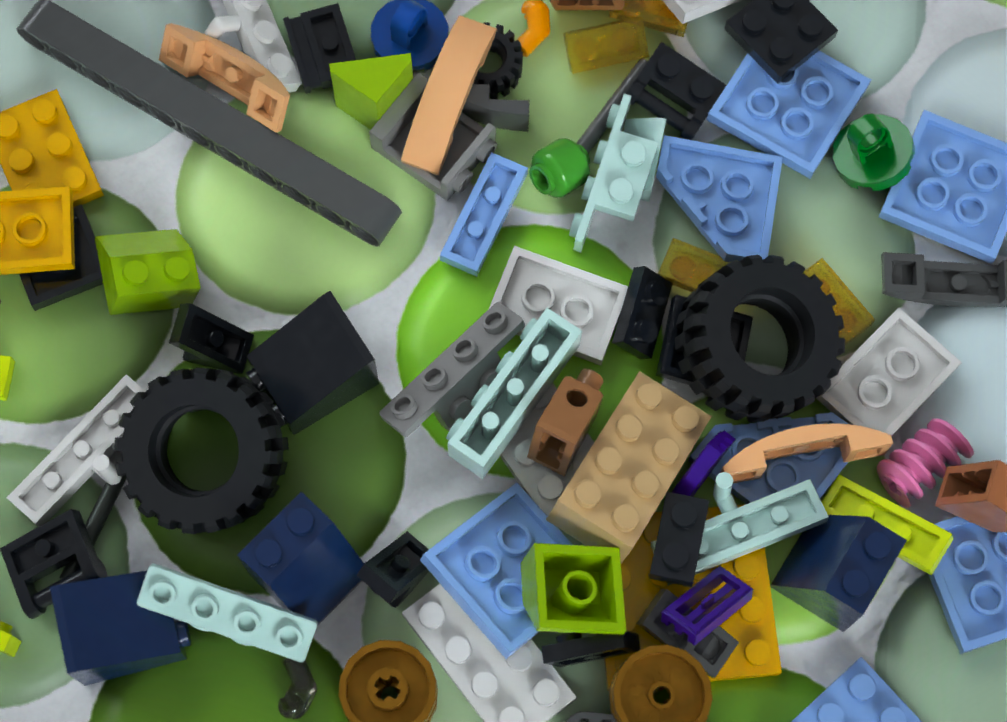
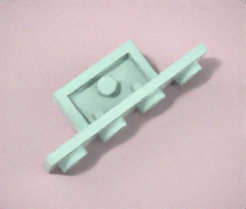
(620, 177)
(227, 613)

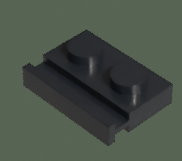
(317, 41)

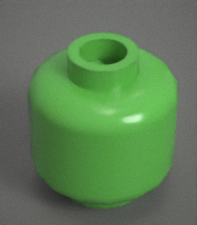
(560, 168)

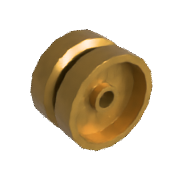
(384, 666)
(664, 668)

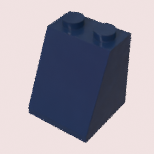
(303, 560)
(838, 567)
(111, 635)

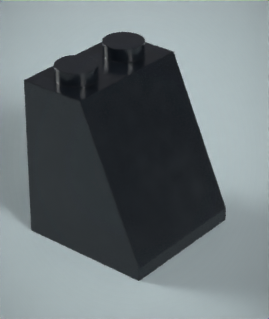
(313, 365)

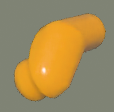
(538, 25)

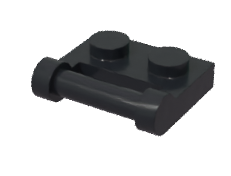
(681, 83)
(46, 551)

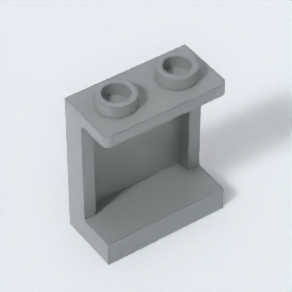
(470, 143)

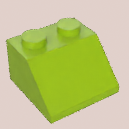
(147, 271)
(574, 588)

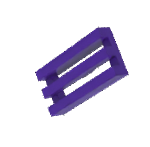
(704, 464)
(713, 609)

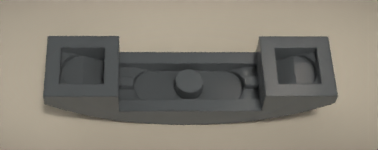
(943, 283)

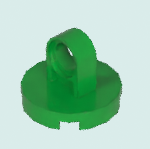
(873, 152)

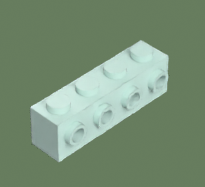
(514, 392)

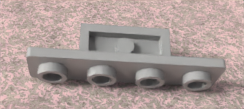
(455, 375)

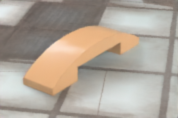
(229, 69)
(447, 94)
(854, 443)

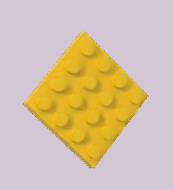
(751, 625)

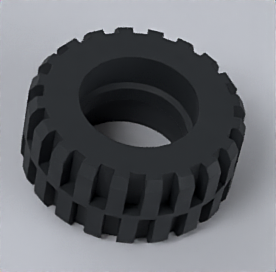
(801, 312)
(146, 456)

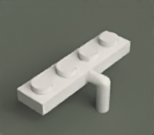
(258, 37)
(77, 457)

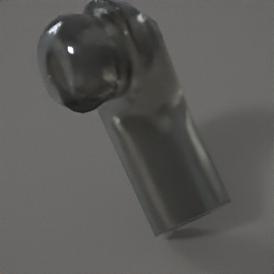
(301, 691)

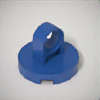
(410, 28)

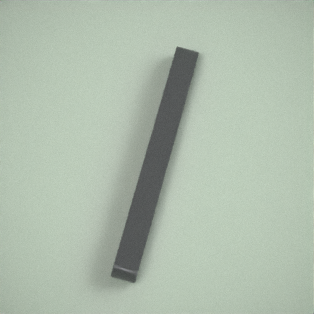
(210, 122)

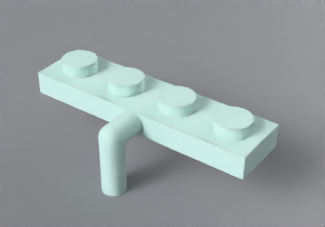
(756, 523)

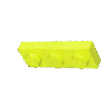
(925, 540)

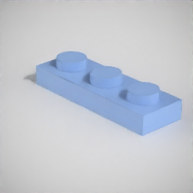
(484, 214)

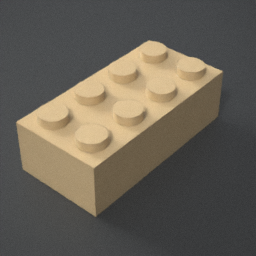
(629, 467)

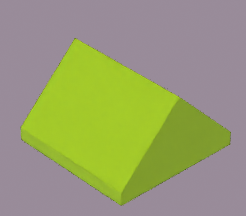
(370, 85)

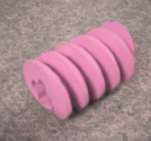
(921, 458)

